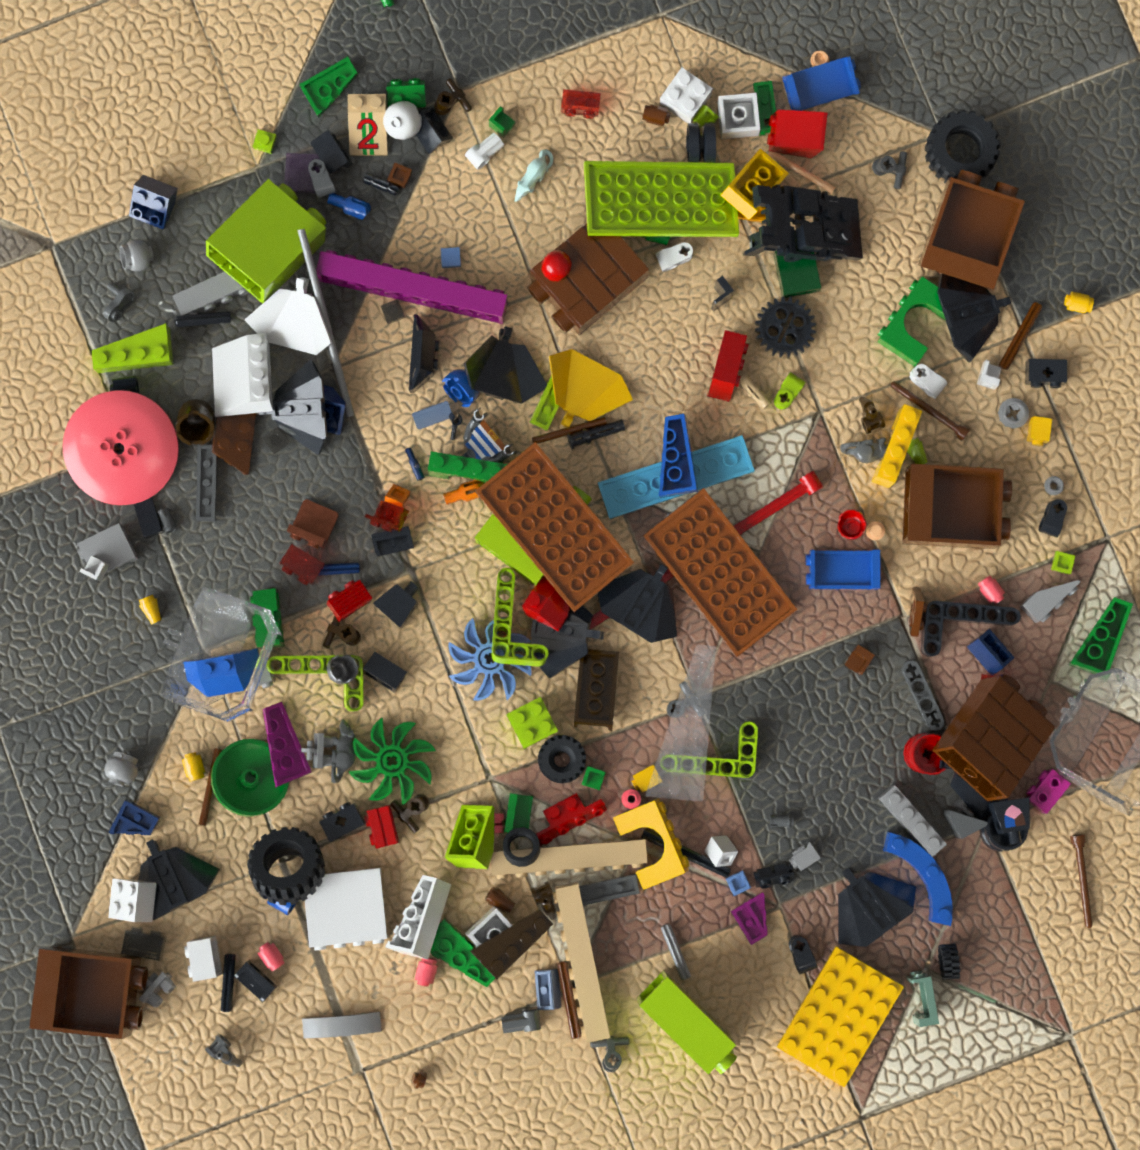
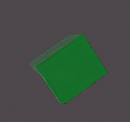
(501, 122)
(593, 778)

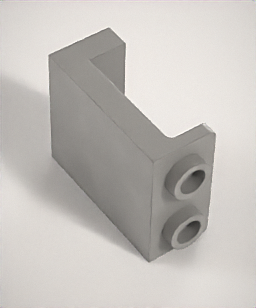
(109, 546)

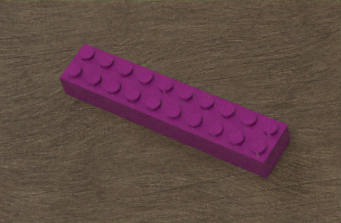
(412, 287)

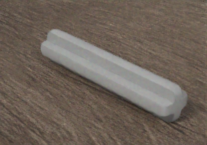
(675, 951)

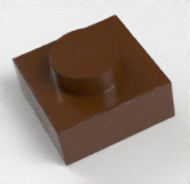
(399, 175)

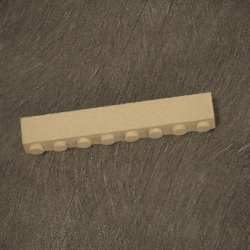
(573, 857)
(582, 962)

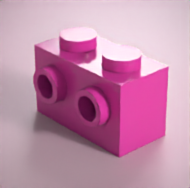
(1047, 790)

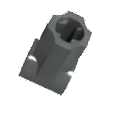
(526, 1020)

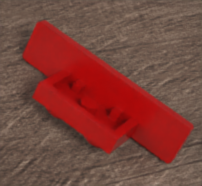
(568, 815)

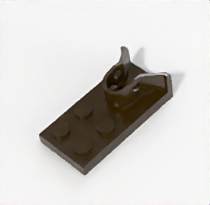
(596, 689)

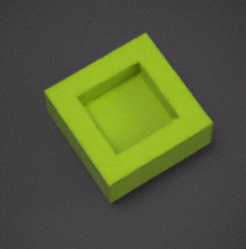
(705, 114)
(264, 141)
(1063, 562)

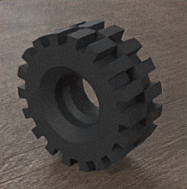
(566, 744)

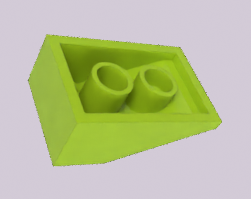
(472, 838)

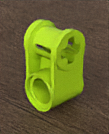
(790, 389)

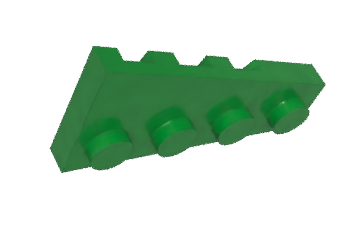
(454, 949)

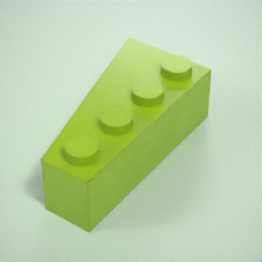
(138, 351)

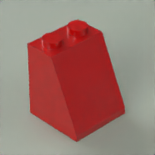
(797, 132)

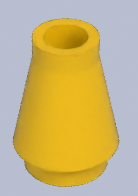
(150, 608)

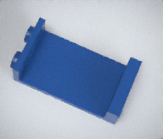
(821, 84)

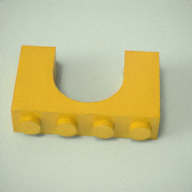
(903, 431)
(653, 816)

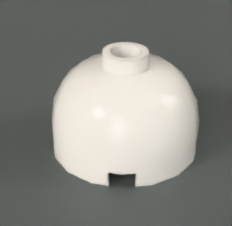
(402, 120)

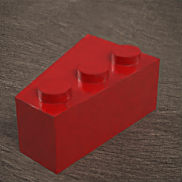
(728, 365)

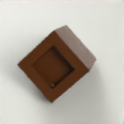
(859, 659)

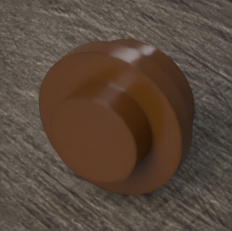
(419, 1079)

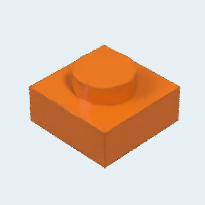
(397, 495)

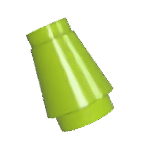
(917, 452)

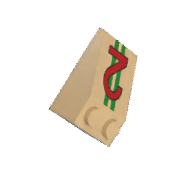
(366, 125)

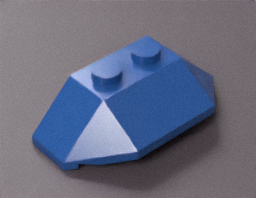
(222, 672)

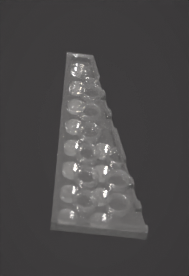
(683, 754)

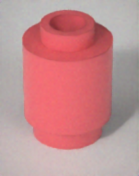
(991, 590)
(624, 798)
(271, 956)
(426, 971)

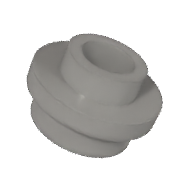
(1059, 483)

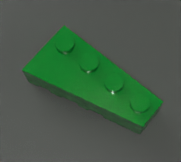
(1103, 640)

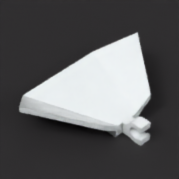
(292, 320)

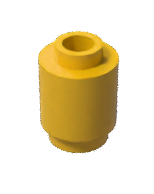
(1079, 302)
(193, 766)

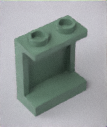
(930, 1014)

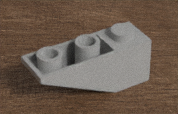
(1043, 601)

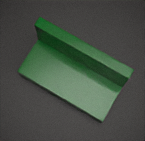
(518, 811)

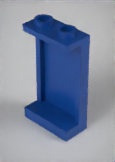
(843, 570)

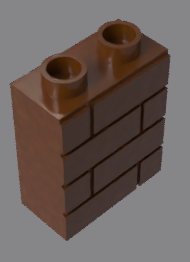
(972, 230)
(599, 278)
(955, 506)
(995, 737)
(87, 992)

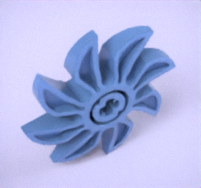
(481, 666)

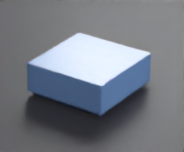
(450, 257)
(738, 883)

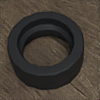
(521, 861)

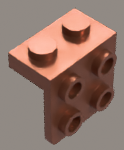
(313, 524)

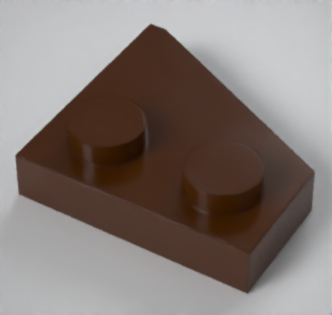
(918, 607)

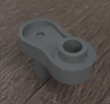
(115, 309)

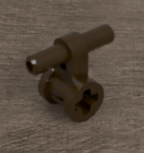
(446, 99)
(872, 418)
(343, 633)
(412, 809)
(543, 896)

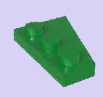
(328, 85)

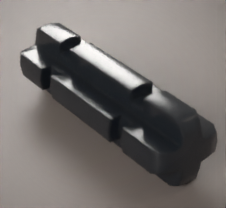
(381, 184)

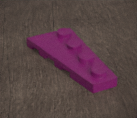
(284, 748)

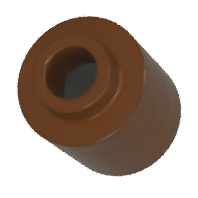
(656, 115)

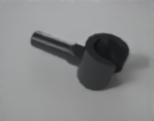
(455, 423)

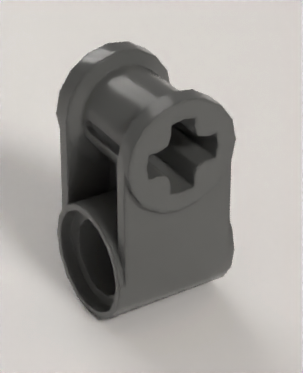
(321, 181)

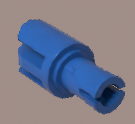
(350, 205)

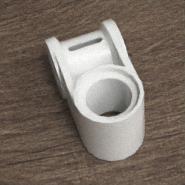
(672, 257)
(929, 381)

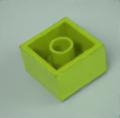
(532, 722)

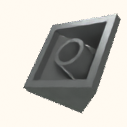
(961, 824)

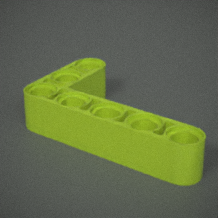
(505, 625)
(323, 660)
(741, 758)

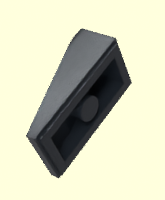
(148, 518)

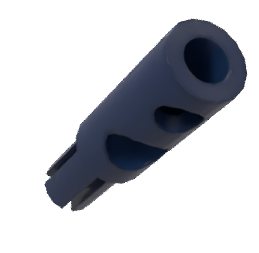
(414, 462)

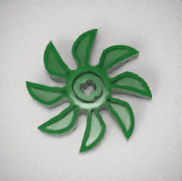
(398, 770)

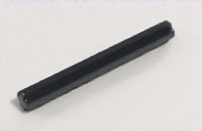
(690, 854)

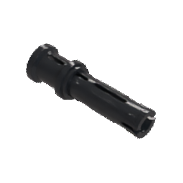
(617, 426)

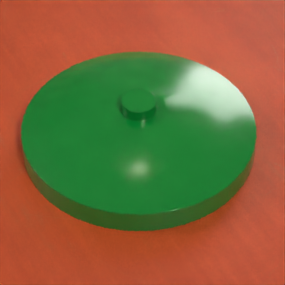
(245, 779)

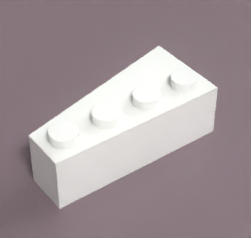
(421, 918)

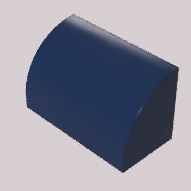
(990, 652)

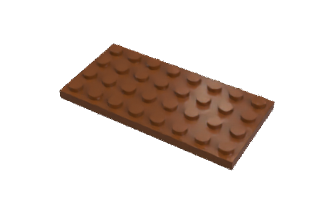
(554, 526)
(719, 572)

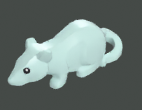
(535, 173)

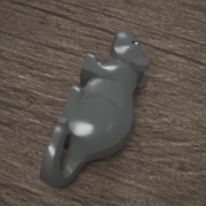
(866, 450)
(344, 754)

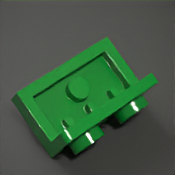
(410, 91)

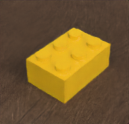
(758, 171)

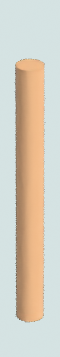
(801, 171)

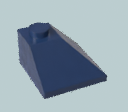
(334, 410)

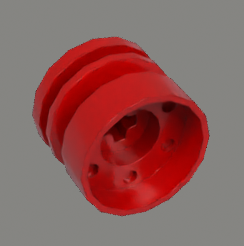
(915, 748)

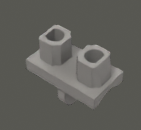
(316, 750)
(151, 994)

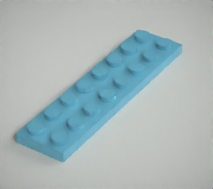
(641, 487)

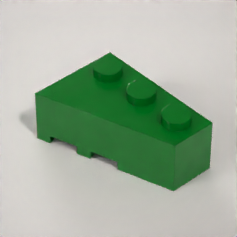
(270, 600)

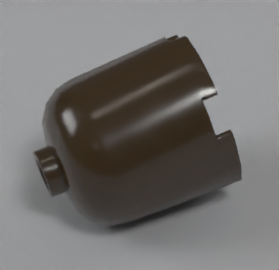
(195, 422)

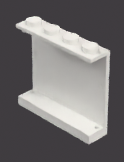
(347, 910)

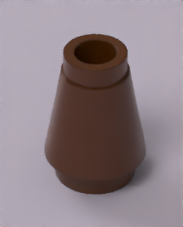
(499, 900)

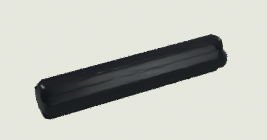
(202, 319)
(228, 982)

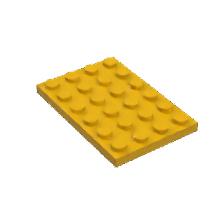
(840, 1016)

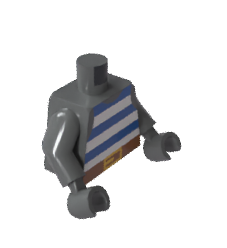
(483, 442)

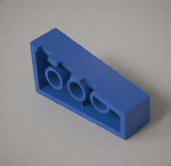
(677, 466)

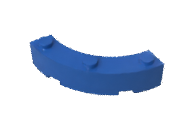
(930, 873)

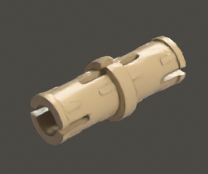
(754, 391)

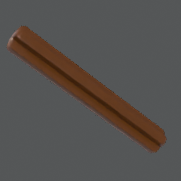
(1020, 336)
(569, 1001)

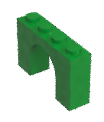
(895, 335)
(447, 465)

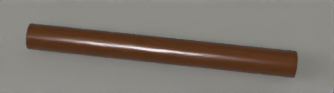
(573, 429)
(208, 793)

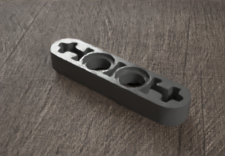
(925, 694)

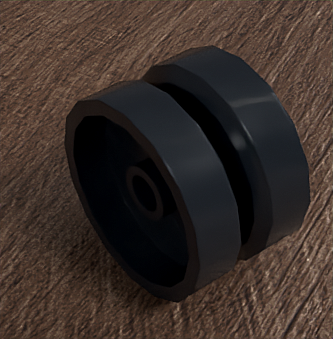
(702, 143)
(997, 841)

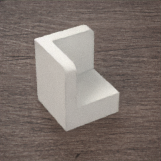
(989, 375)
(95, 568)
(721, 851)

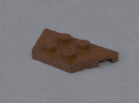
(234, 440)

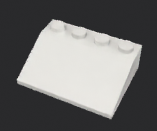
(242, 376)

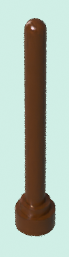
(959, 430)
(1078, 843)

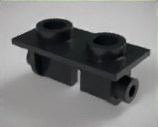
(781, 876)

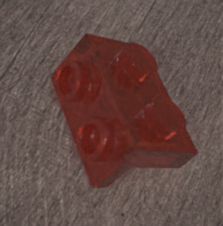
(580, 103)
(388, 516)
(301, 564)

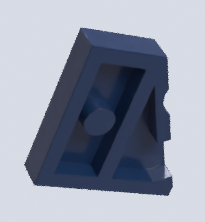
(134, 820)

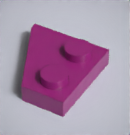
(752, 918)

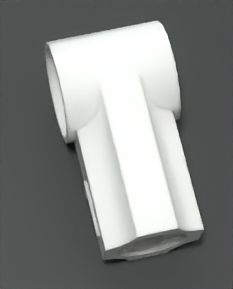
(480, 154)

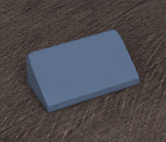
(432, 415)
(548, 989)

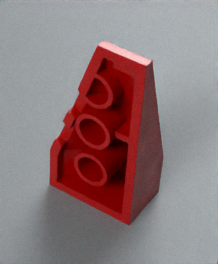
(546, 605)

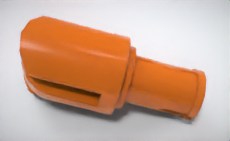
(466, 492)

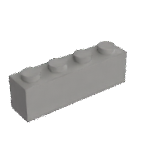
(208, 294)
(912, 820)

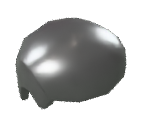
(342, 669)

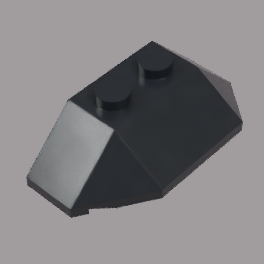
(422, 354)

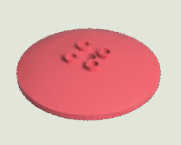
(148, 444)

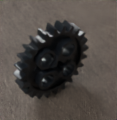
(800, 334)

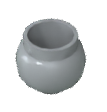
(136, 255)
(121, 769)

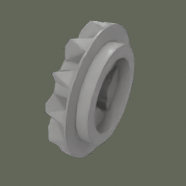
(1014, 404)

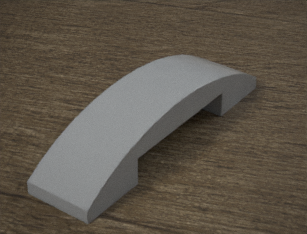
(341, 1025)

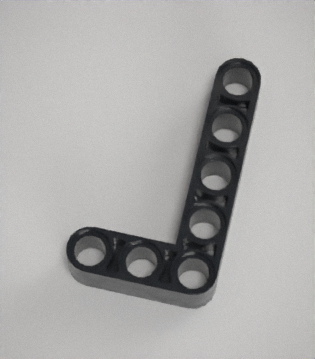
(962, 616)

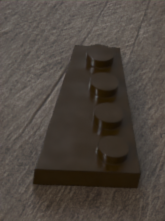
(506, 947)

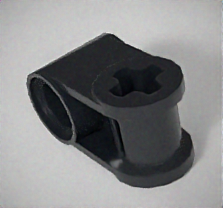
(1053, 521)
(803, 957)

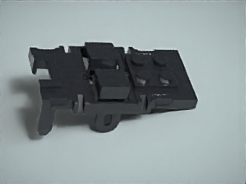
(831, 235)

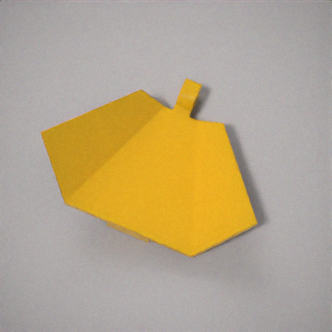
(585, 386)

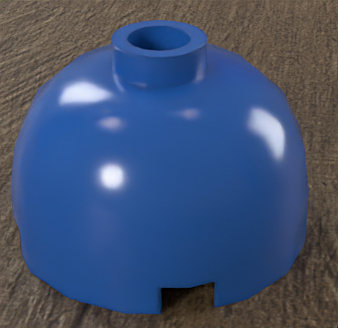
(458, 388)

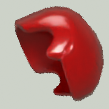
(556, 265)
(851, 524)

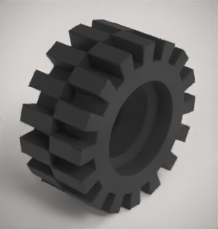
(949, 961)

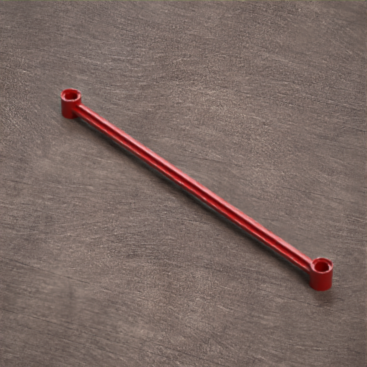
(809, 484)

